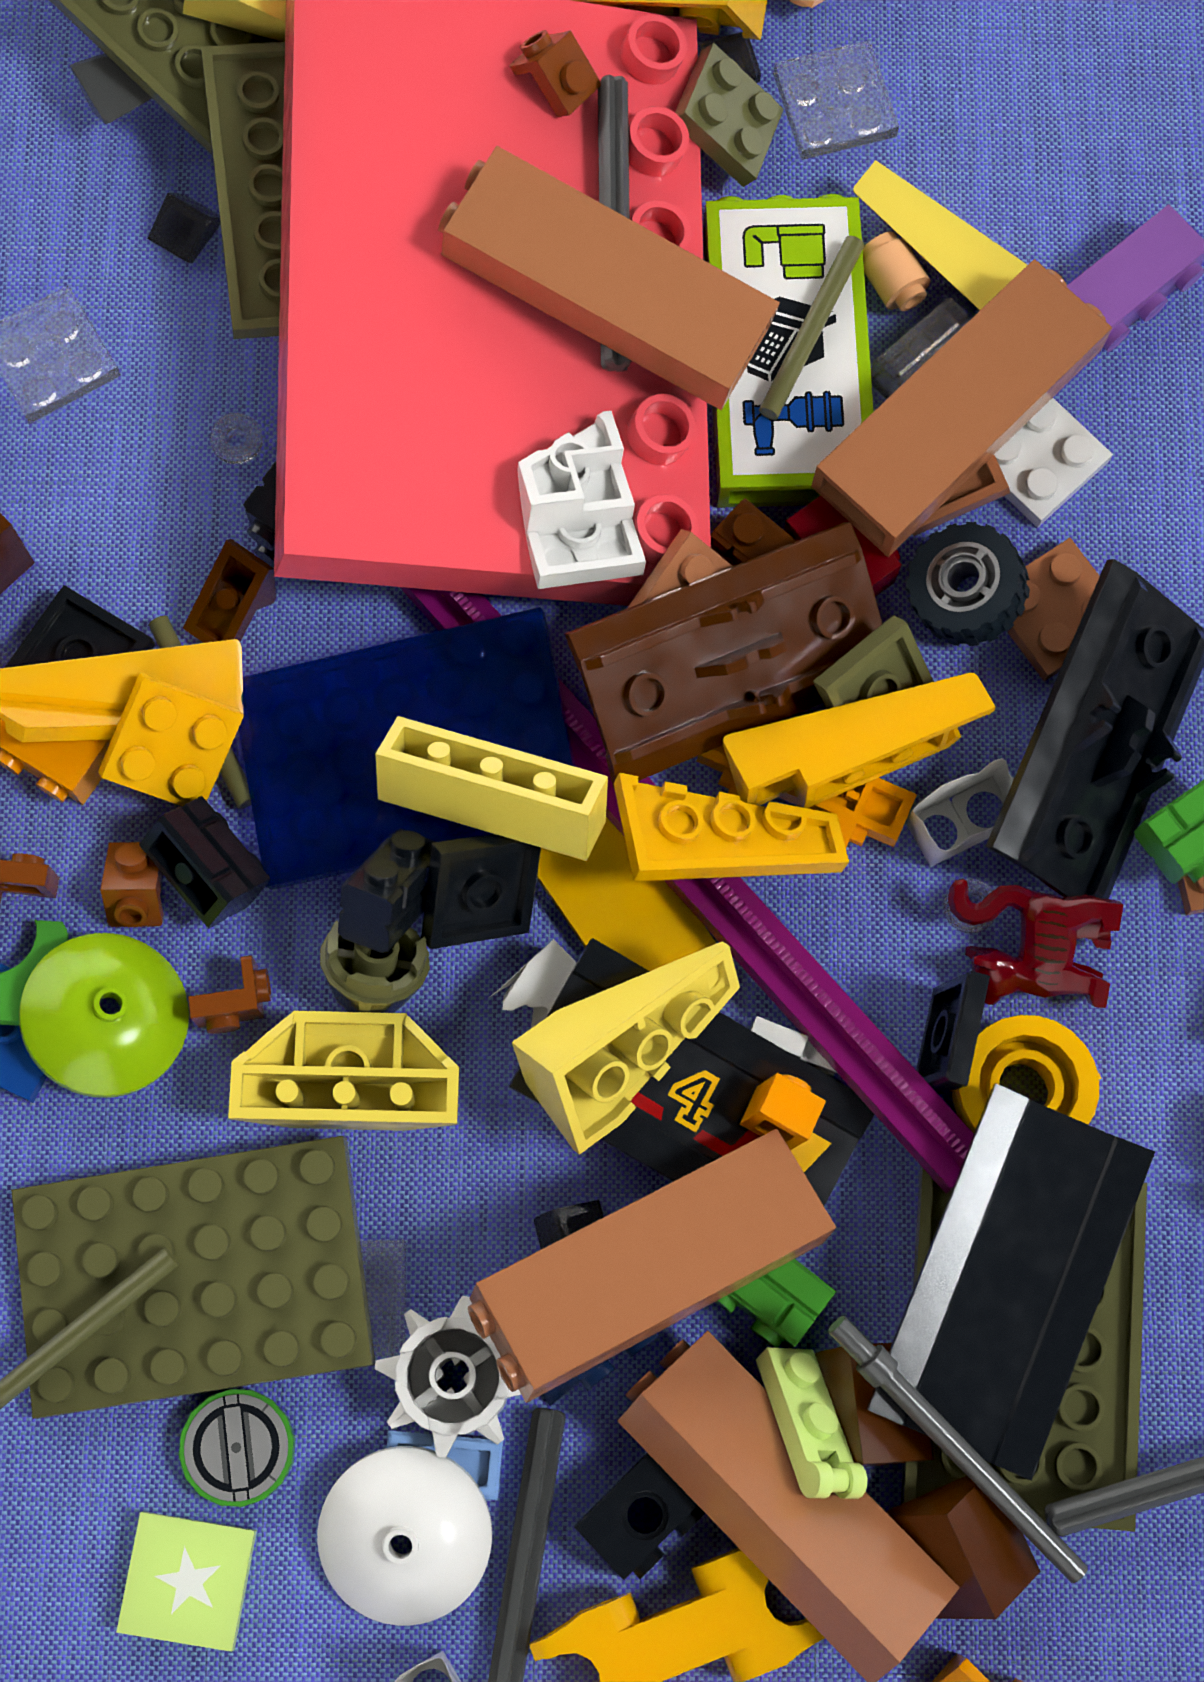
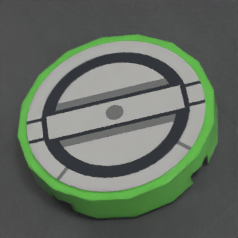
(237, 1447)

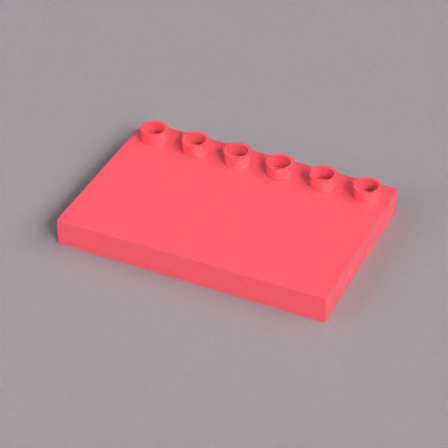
(411, 375)

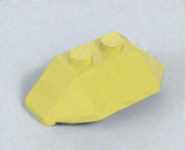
(345, 1075)

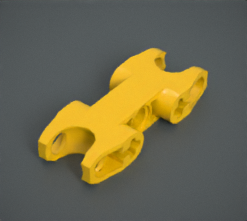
(721, 1622)

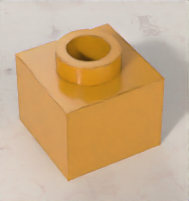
(784, 1105)

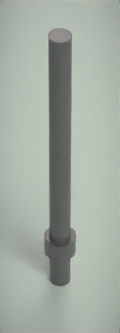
(880, 1369)

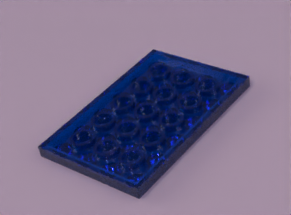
(319, 723)

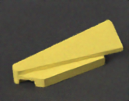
(945, 241)

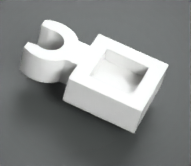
(792, 1042)

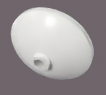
(411, 1496)

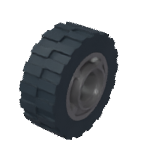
(950, 559)

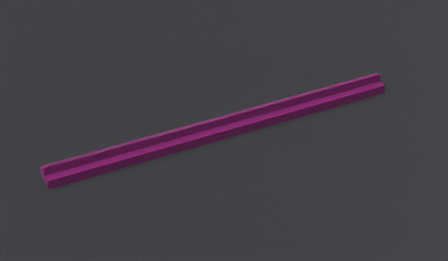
(773, 958)

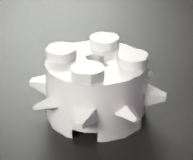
(420, 1371)

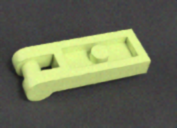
(810, 1424)

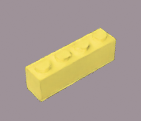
(491, 787)

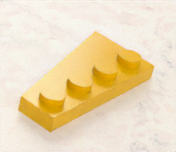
(704, 836)

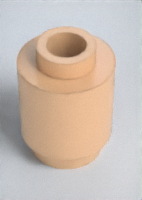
(895, 272)

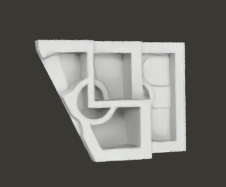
(580, 509)

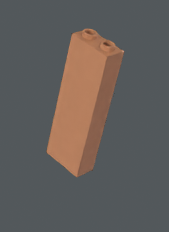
(606, 276)
(961, 407)
(648, 1265)
(828, 1556)

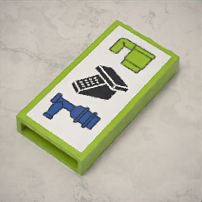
(786, 253)

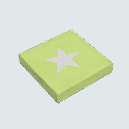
(186, 1581)

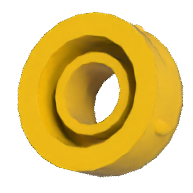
(1041, 1045)

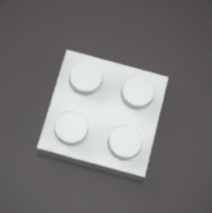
(1049, 462)

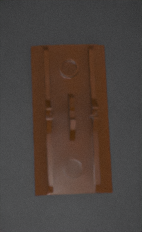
(724, 651)

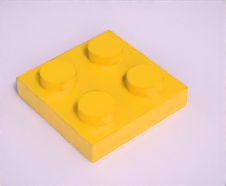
(170, 742)

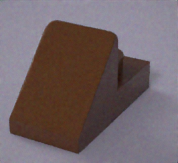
(231, 595)

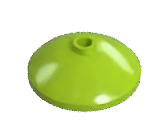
(97, 1050)

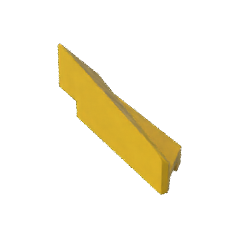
(89, 694)
(852, 742)

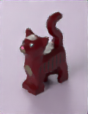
(1047, 941)

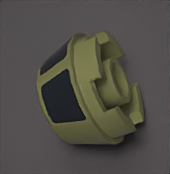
(370, 979)

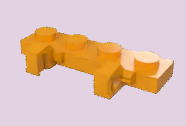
(869, 810)

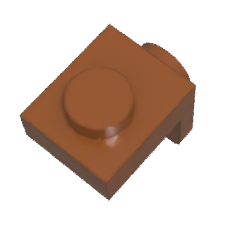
(558, 69)
(28, 876)
(131, 887)
(226, 1009)

